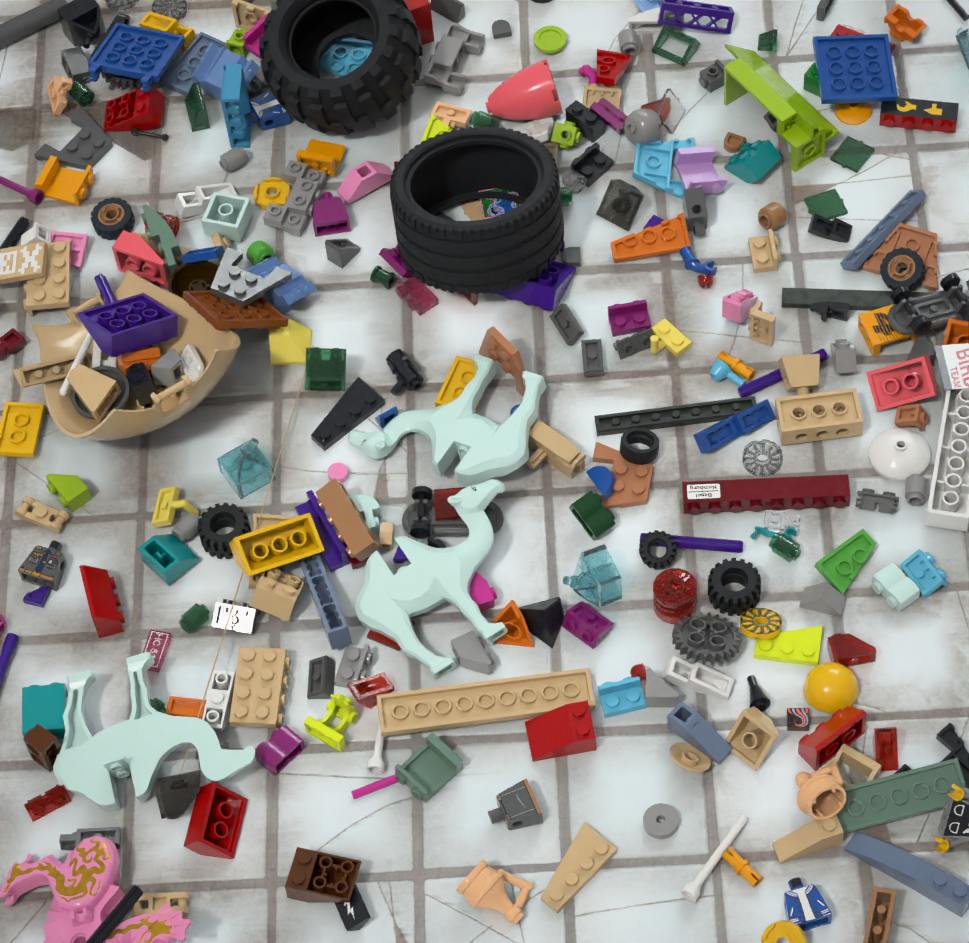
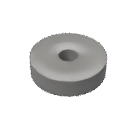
(660, 830)

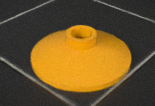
(853, 112)

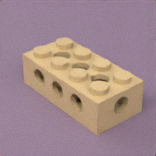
(818, 416)

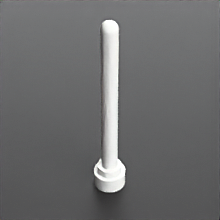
(79, 359)
(375, 764)
(692, 890)

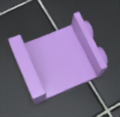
(697, 169)

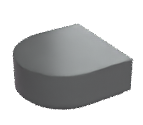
(501, 29)
(571, 256)

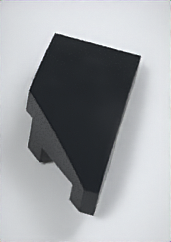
(833, 310)

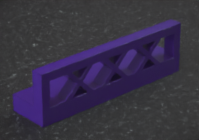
(699, 9)
(335, 552)

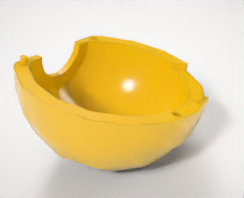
(830, 687)

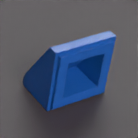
(384, 418)

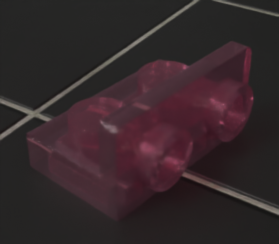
(416, 294)

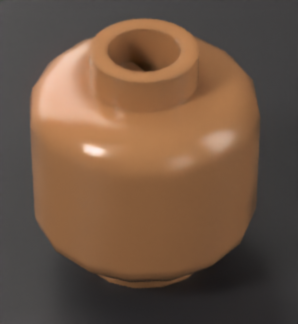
(772, 216)

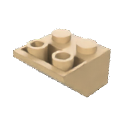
(277, 593)

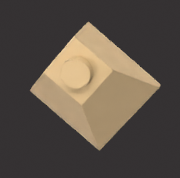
(752, 737)

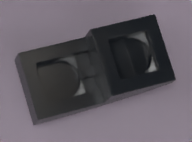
(832, 230)

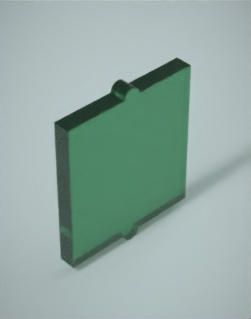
(852, 154)
(826, 204)

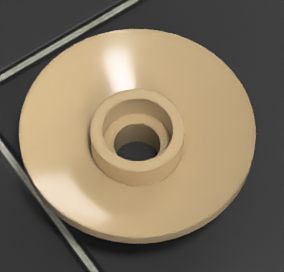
(689, 757)

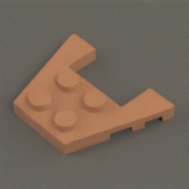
(916, 239)
(499, 348)
(631, 480)

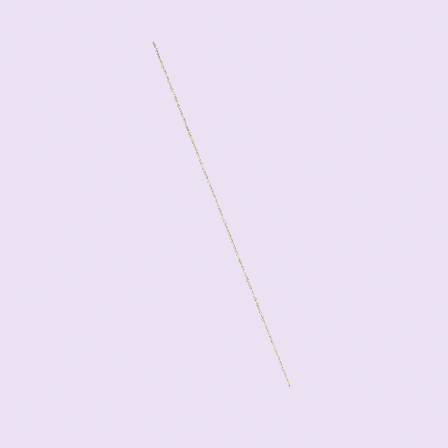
(242, 571)

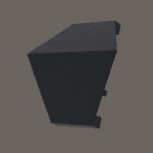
(544, 619)

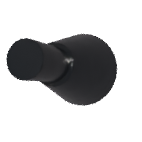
(757, 696)

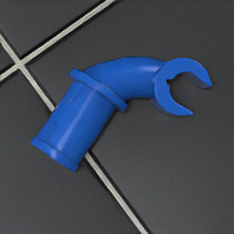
(693, 264)

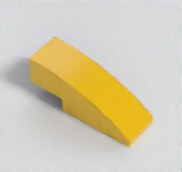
(166, 24)

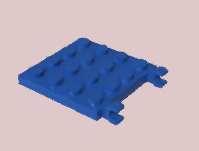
(135, 54)

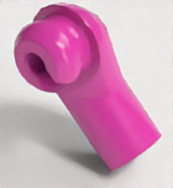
(587, 71)

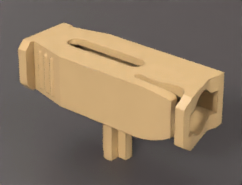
(554, 449)

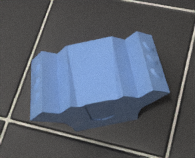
(210, 69)
(288, 292)

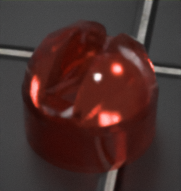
(705, 279)
(638, 670)

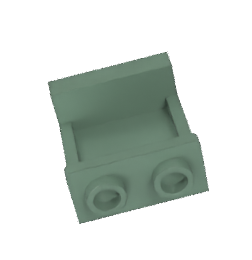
(429, 768)

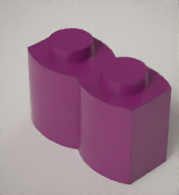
(279, 749)

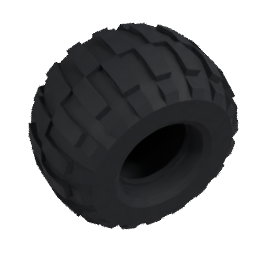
(305, 29)

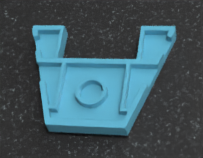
(654, 164)

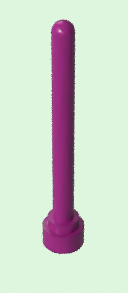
(34, 195)

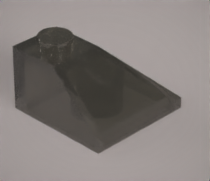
(620, 203)
(177, 793)

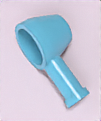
(721, 370)

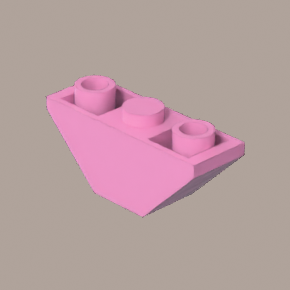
(363, 180)
(738, 305)

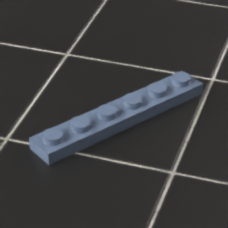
(881, 231)

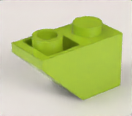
(69, 489)

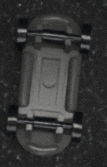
(930, 310)
(421, 523)

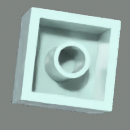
(227, 215)

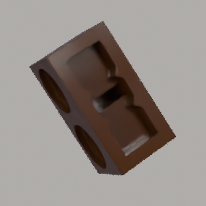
(42, 746)

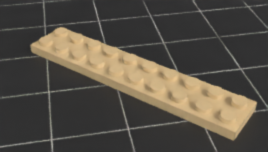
(482, 702)

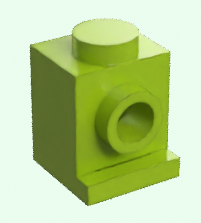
(236, 40)

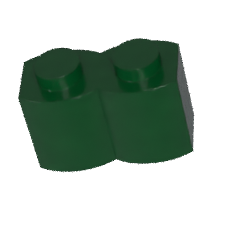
(592, 514)

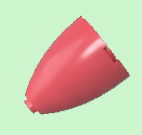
(526, 95)

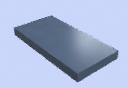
(178, 75)

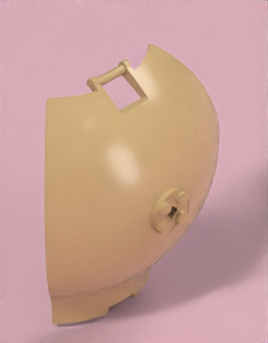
(214, 347)

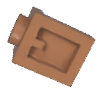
(911, 416)

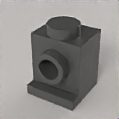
(712, 76)

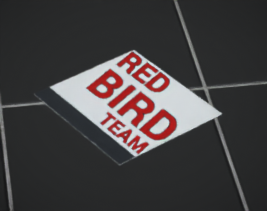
(953, 365)

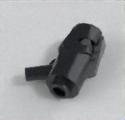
(406, 371)

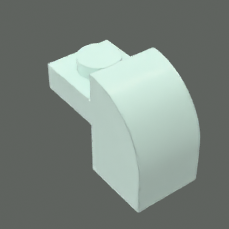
(369, 510)

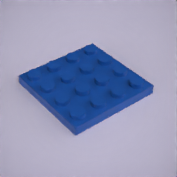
(854, 68)

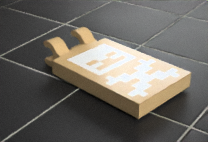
(23, 262)

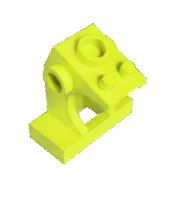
(337, 707)

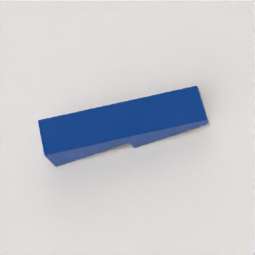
(734, 426)

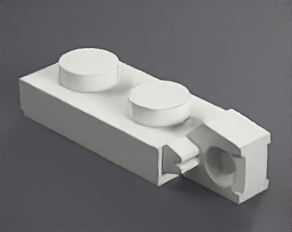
(191, 362)

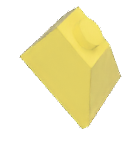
(289, 344)

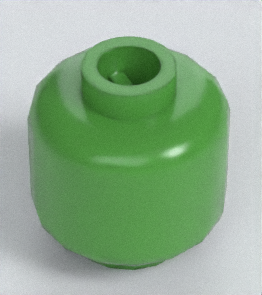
(259, 251)

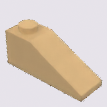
(809, 839)

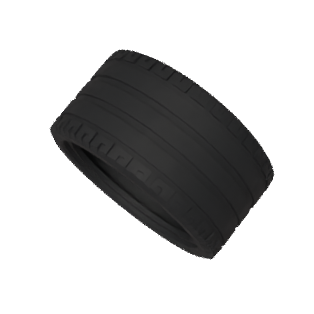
(484, 252)

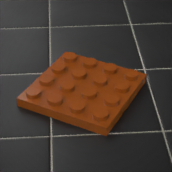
(226, 314)

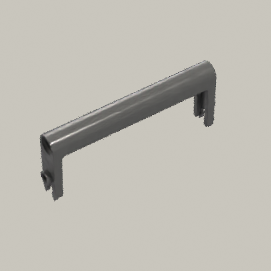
(30, 21)

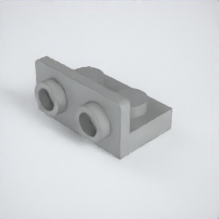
(353, 665)

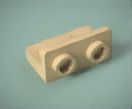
(595, 92)
(764, 253)
(761, 325)

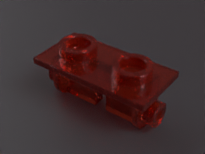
(47, 803)

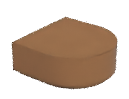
(733, 142)

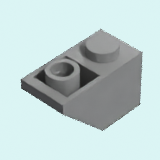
(843, 356)
(167, 369)
(471, 653)

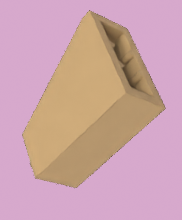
(93, 389)

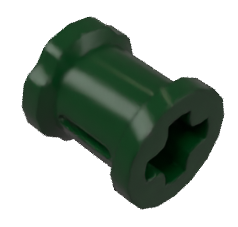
(383, 277)

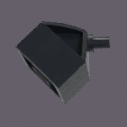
(81, 21)

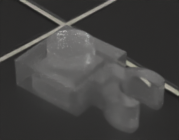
(777, 521)

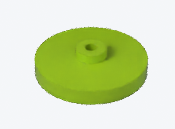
(550, 39)

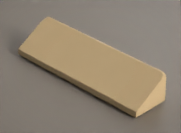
(47, 371)

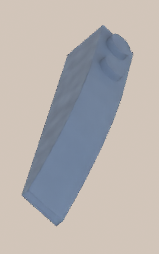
(325, 602)
(912, 872)

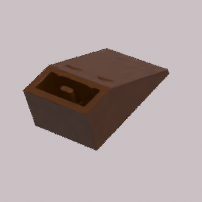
(321, 877)

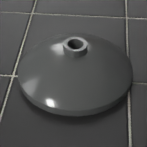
(120, 401)

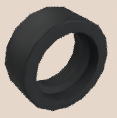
(639, 456)

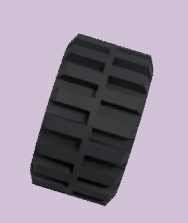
(218, 518)
(734, 572)

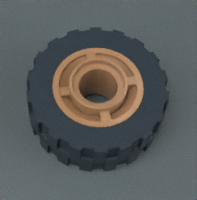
(112, 217)
(900, 259)

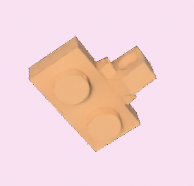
(57, 92)
(451, 114)

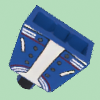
(267, 112)
(806, 906)

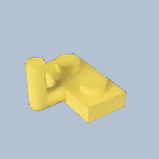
(668, 337)
(166, 505)

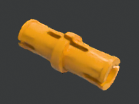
(737, 365)
(742, 867)

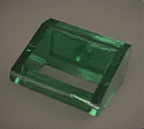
(667, 32)
(196, 108)

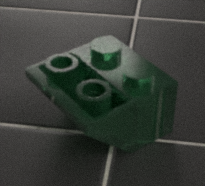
(325, 369)

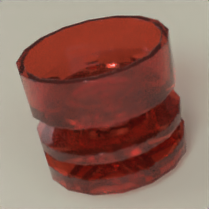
(674, 595)

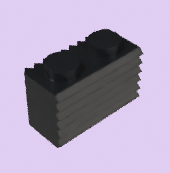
(589, 122)
(141, 383)

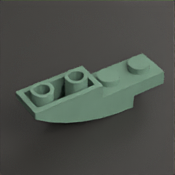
(162, 236)

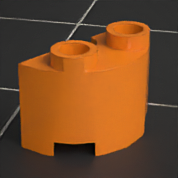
(902, 25)

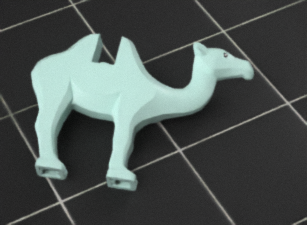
(455, 429)
(432, 578)
(135, 746)

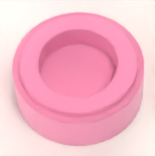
(338, 471)

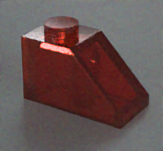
(849, 650)

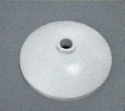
(898, 462)

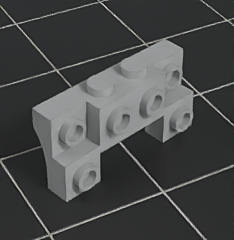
(448, 56)
(300, 202)

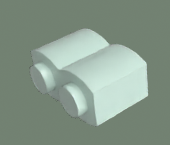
(895, 587)

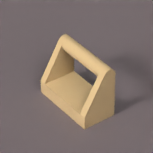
(858, 762)

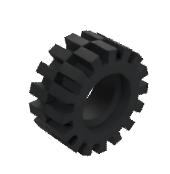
(649, 540)

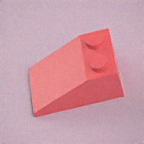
(136, 255)
(902, 383)

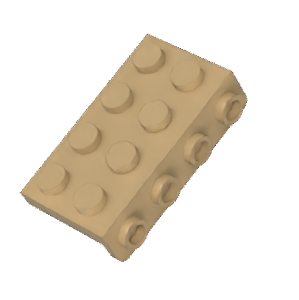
(54, 288)
(260, 687)

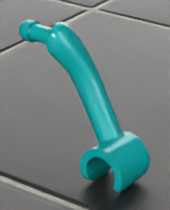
(788, 531)

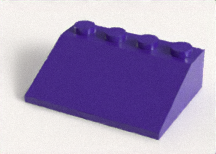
(543, 290)
(129, 324)

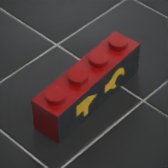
(919, 115)

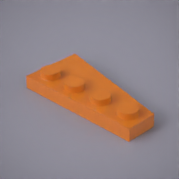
(652, 241)

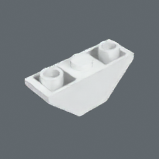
(219, 699)

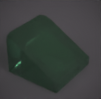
(768, 41)

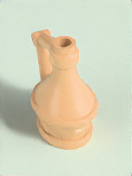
(821, 793)
(486, 890)

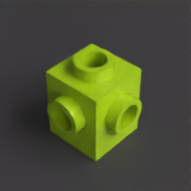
(560, 131)

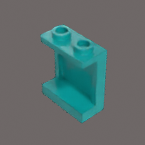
(44, 707)

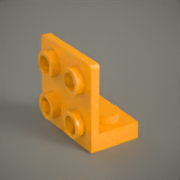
(322, 156)

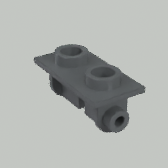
(634, 343)
(870, 498)

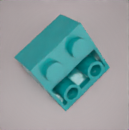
(753, 160)
(167, 557)

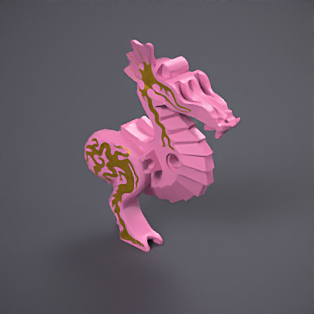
(86, 894)

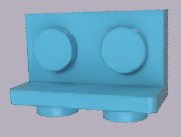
(924, 573)
(621, 696)

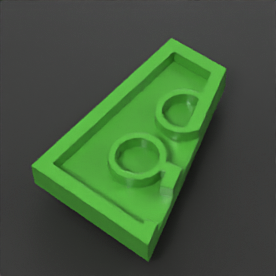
(846, 560)

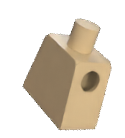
(800, 372)

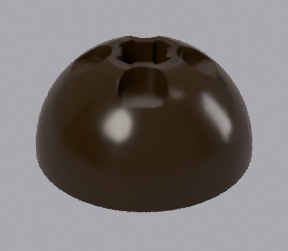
(192, 277)

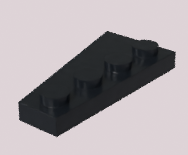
(351, 410)

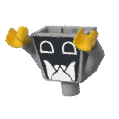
(954, 820)

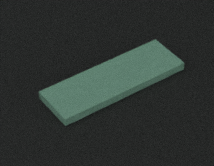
(899, 795)

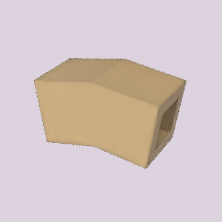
(386, 535)

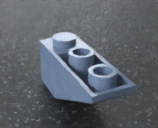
(697, 732)

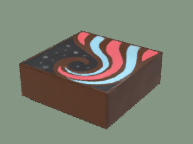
(797, 719)

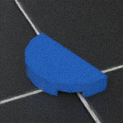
(603, 479)

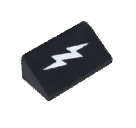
(353, 913)

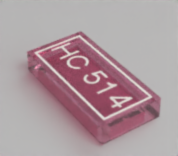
(157, 645)

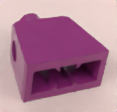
(330, 216)

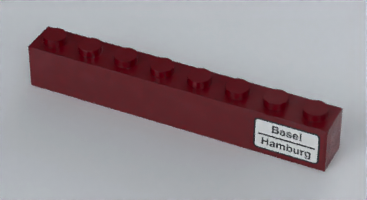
(766, 494)

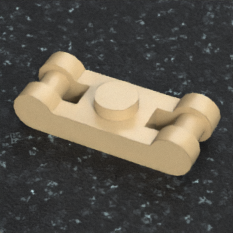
(42, 515)
(158, 900)

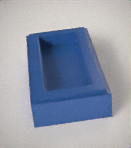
(202, 254)

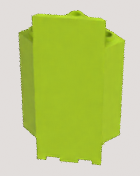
(796, 118)

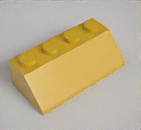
(276, 545)

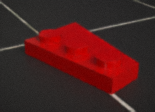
(611, 66)

